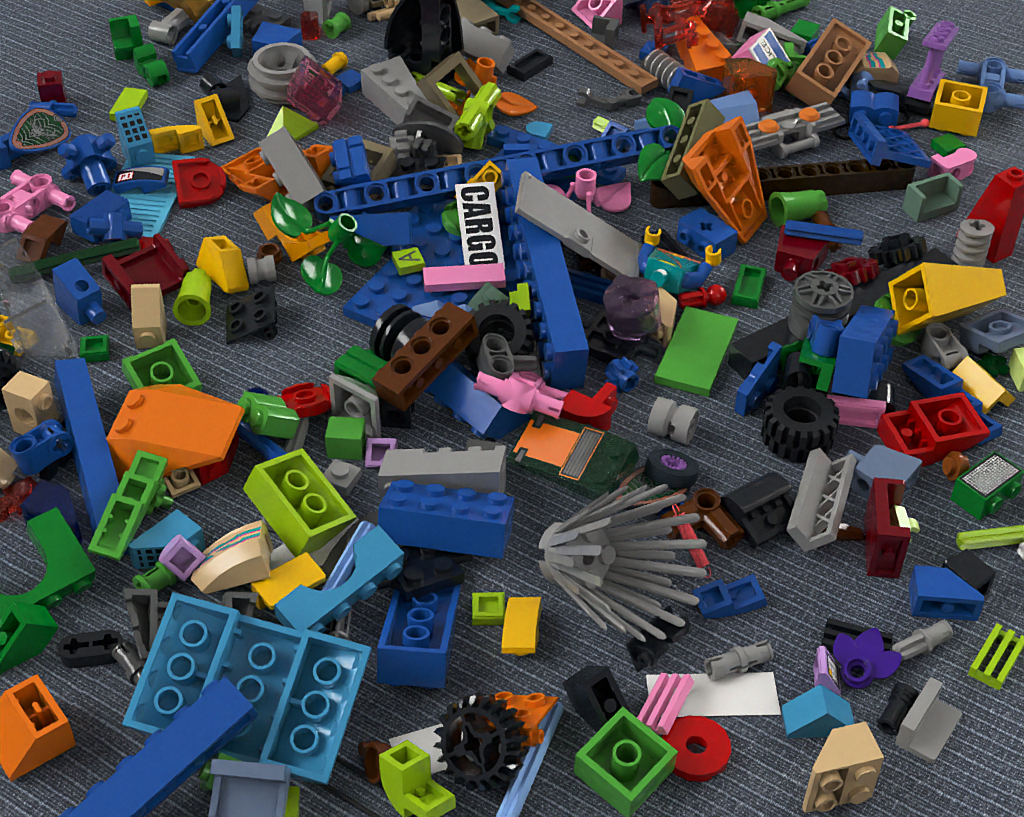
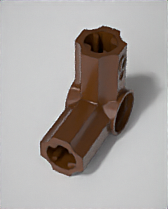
(712, 518)

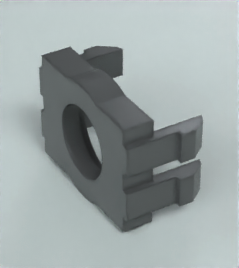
(425, 144)

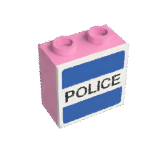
(762, 48)

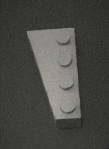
(471, 469)

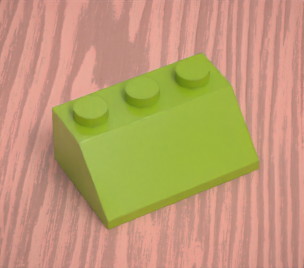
(298, 502)

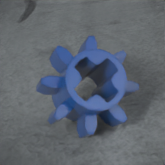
(622, 374)

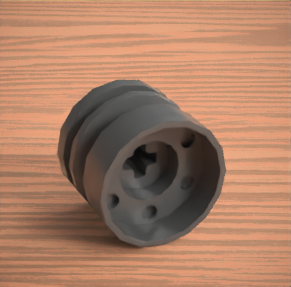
(822, 295)

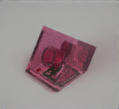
(315, 91)

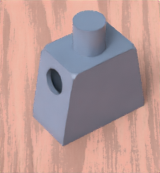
(883, 463)

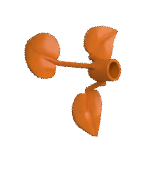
(509, 103)

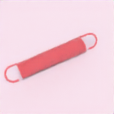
(687, 533)

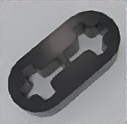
(91, 648)

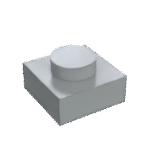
(343, 476)

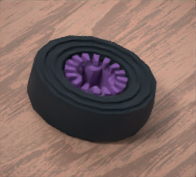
(671, 468)

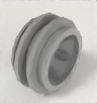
(273, 69)

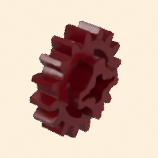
(856, 269)

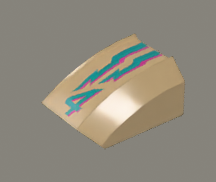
(878, 65)
(235, 559)

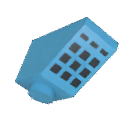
(134, 137)
(147, 548)

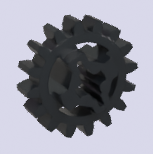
(898, 249)

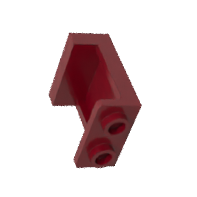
(147, 266)
(884, 543)

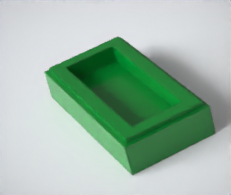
(749, 286)

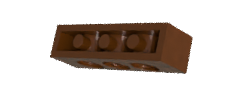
(425, 356)

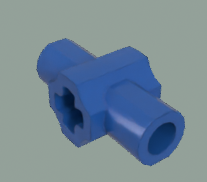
(114, 227)

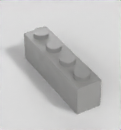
(482, 43)

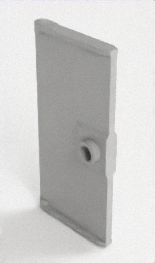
(577, 227)

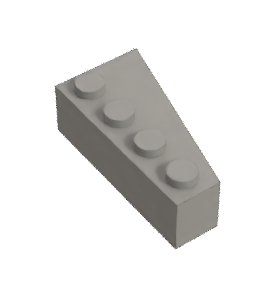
(390, 87)

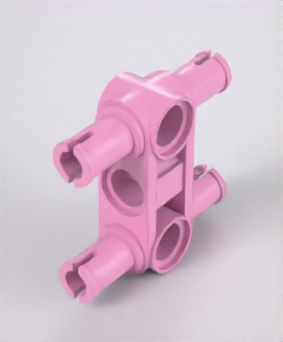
(29, 199)
(523, 393)

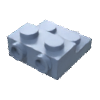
(992, 332)

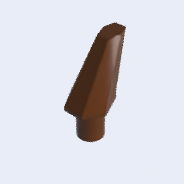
(848, 533)

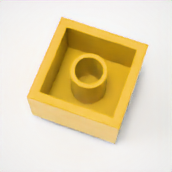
(958, 107)

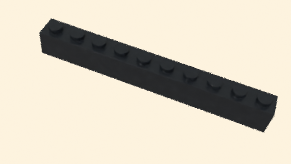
(753, 348)

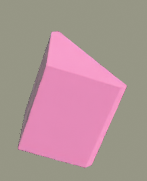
(606, 8)

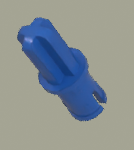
(62, 109)

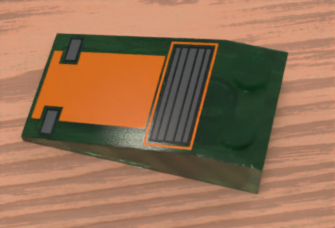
(573, 455)

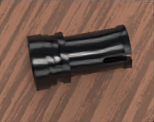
(900, 703)

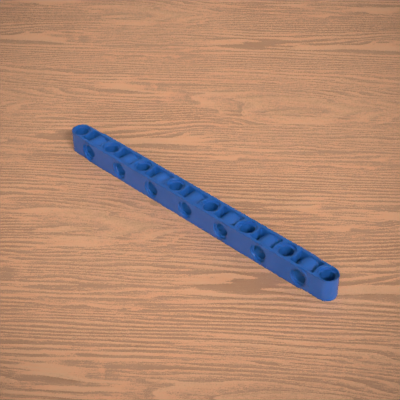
(553, 161)

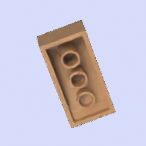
(828, 64)

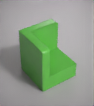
(345, 438)

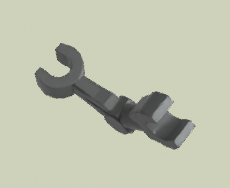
(626, 98)

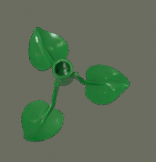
(653, 156)
(320, 275)

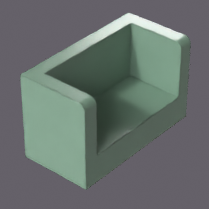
(932, 197)

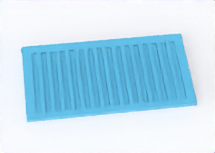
(155, 206)

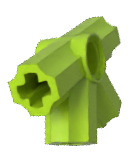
(477, 116)

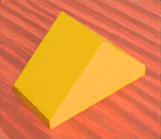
(213, 120)

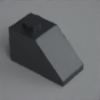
(595, 695)

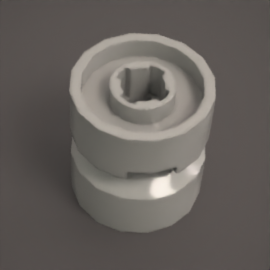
(673, 420)

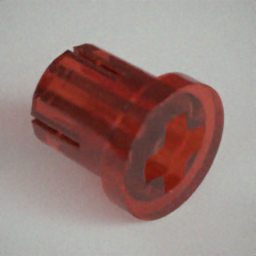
(310, 26)

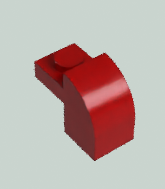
(593, 410)

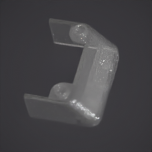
(33, 311)

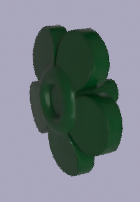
(994, 364)

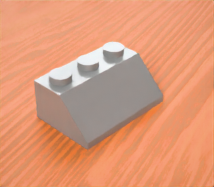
(291, 168)

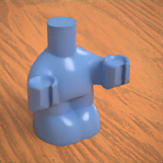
(859, 82)

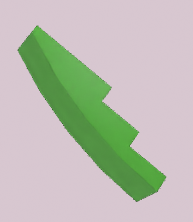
(128, 506)

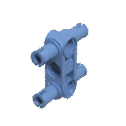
(994, 74)

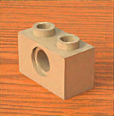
(29, 402)

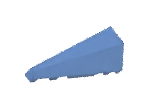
(730, 106)

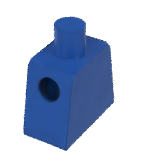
(272, 33)
(78, 293)

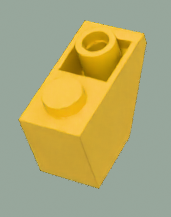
(223, 263)

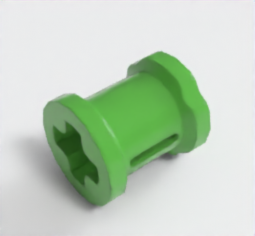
(334, 26)
(155, 578)

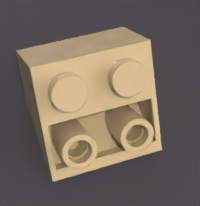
(844, 769)

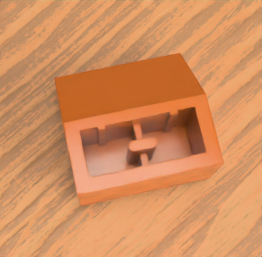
(31, 728)

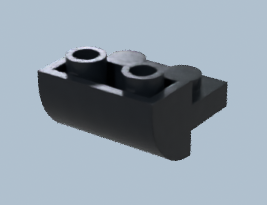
(761, 507)

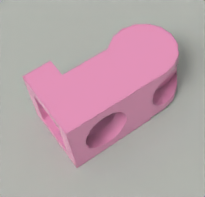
(958, 164)

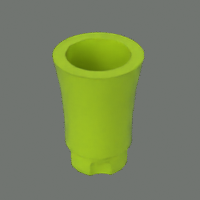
(193, 301)

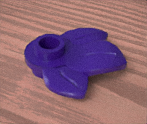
(865, 654)

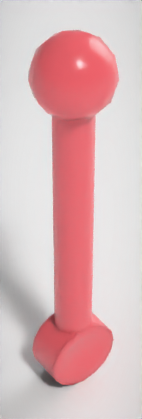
(924, 123)

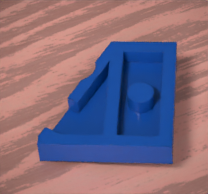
(759, 382)

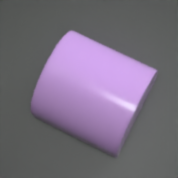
(181, 557)

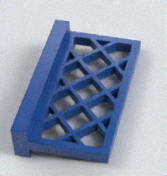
(885, 142)

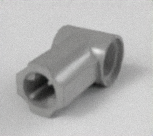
(167, 29)

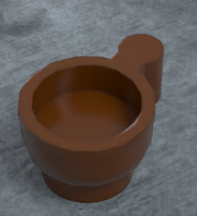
(370, 752)

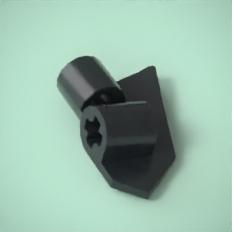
(231, 95)
(914, 105)

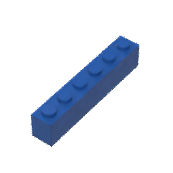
(170, 755)

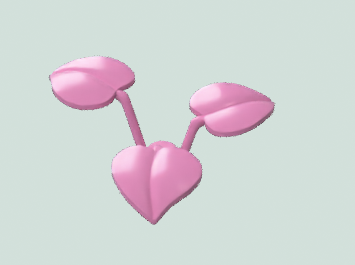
(610, 197)

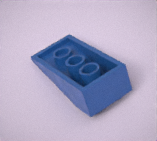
(418, 639)

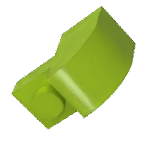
(409, 784)

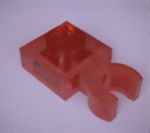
(15, 496)

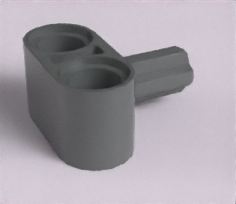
(497, 360)

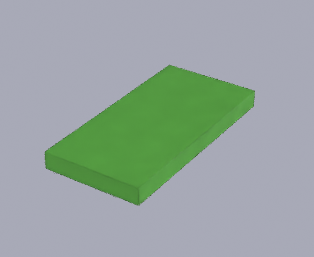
(696, 351)

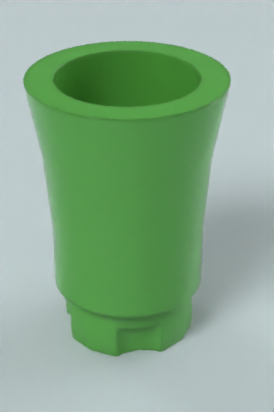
(795, 205)

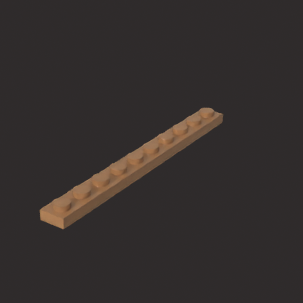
(585, 45)

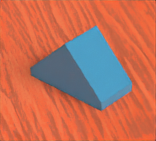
(815, 713)

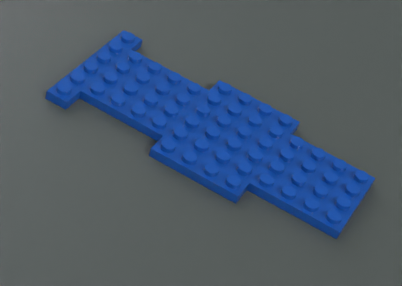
(443, 249)

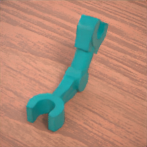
(509, 13)

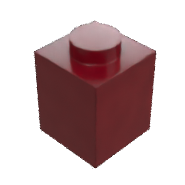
(51, 86)

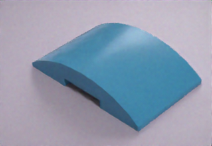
(292, 677)

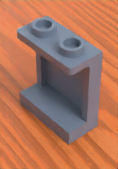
(248, 789)

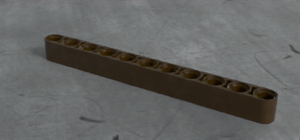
(830, 177)

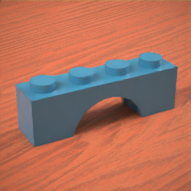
(375, 560)

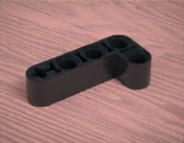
(801, 374)

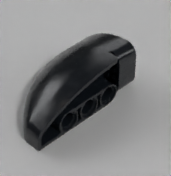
(424, 34)

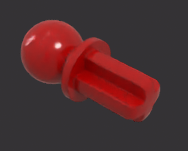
(714, 295)

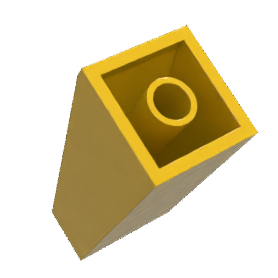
(942, 293)

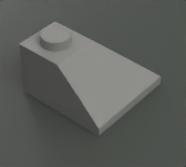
(355, 400)

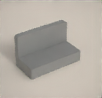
(928, 723)

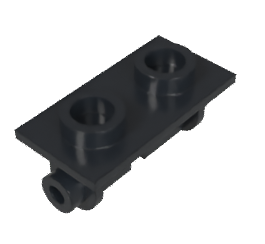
(648, 652)

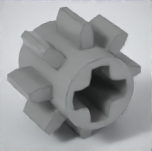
(401, 143)

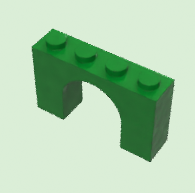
(65, 562)

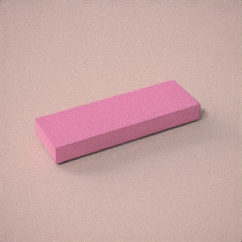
(463, 277)

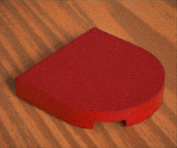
(198, 182)

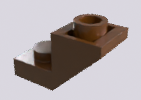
(41, 234)

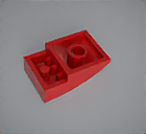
(933, 428)

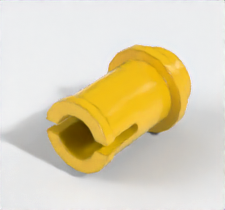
(337, 62)

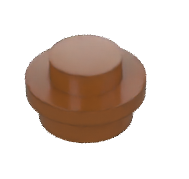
(955, 465)

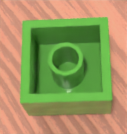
(625, 762)

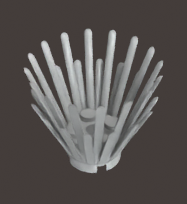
(586, 557)

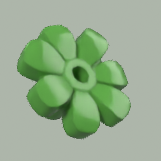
(160, 498)

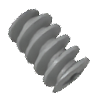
(661, 66)
(973, 242)

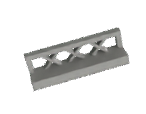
(814, 500)

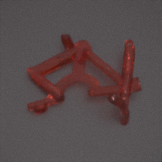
(663, 14)

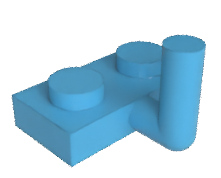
(236, 39)

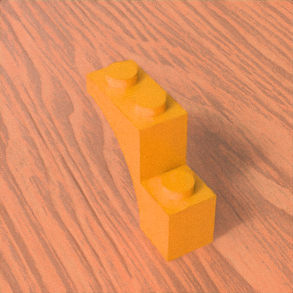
(297, 247)

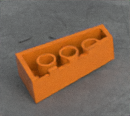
(706, 57)

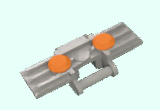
(797, 122)

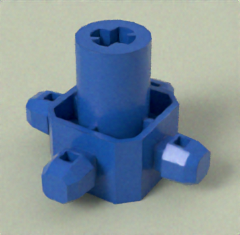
(89, 159)

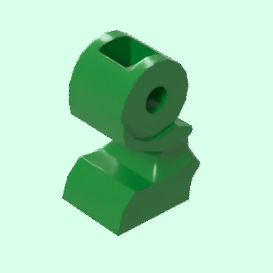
(149, 67)

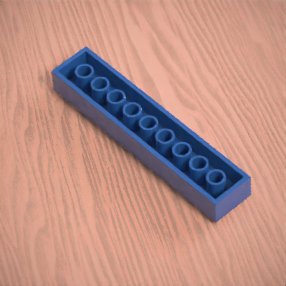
(552, 298)

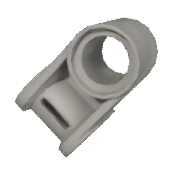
(942, 346)

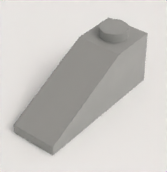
(755, 23)

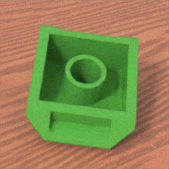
(160, 366)

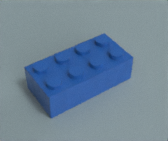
(864, 351)
(447, 518)

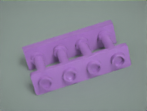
(928, 80)

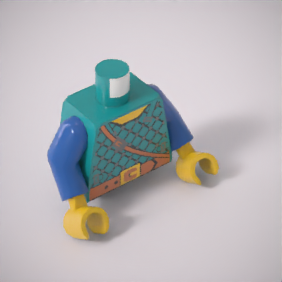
(671, 270)

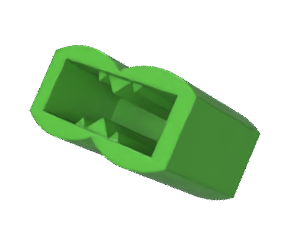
(268, 415)

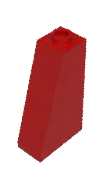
(1004, 208)

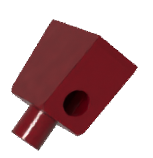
(798, 255)

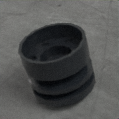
(394, 330)

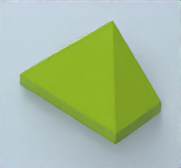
(295, 123)

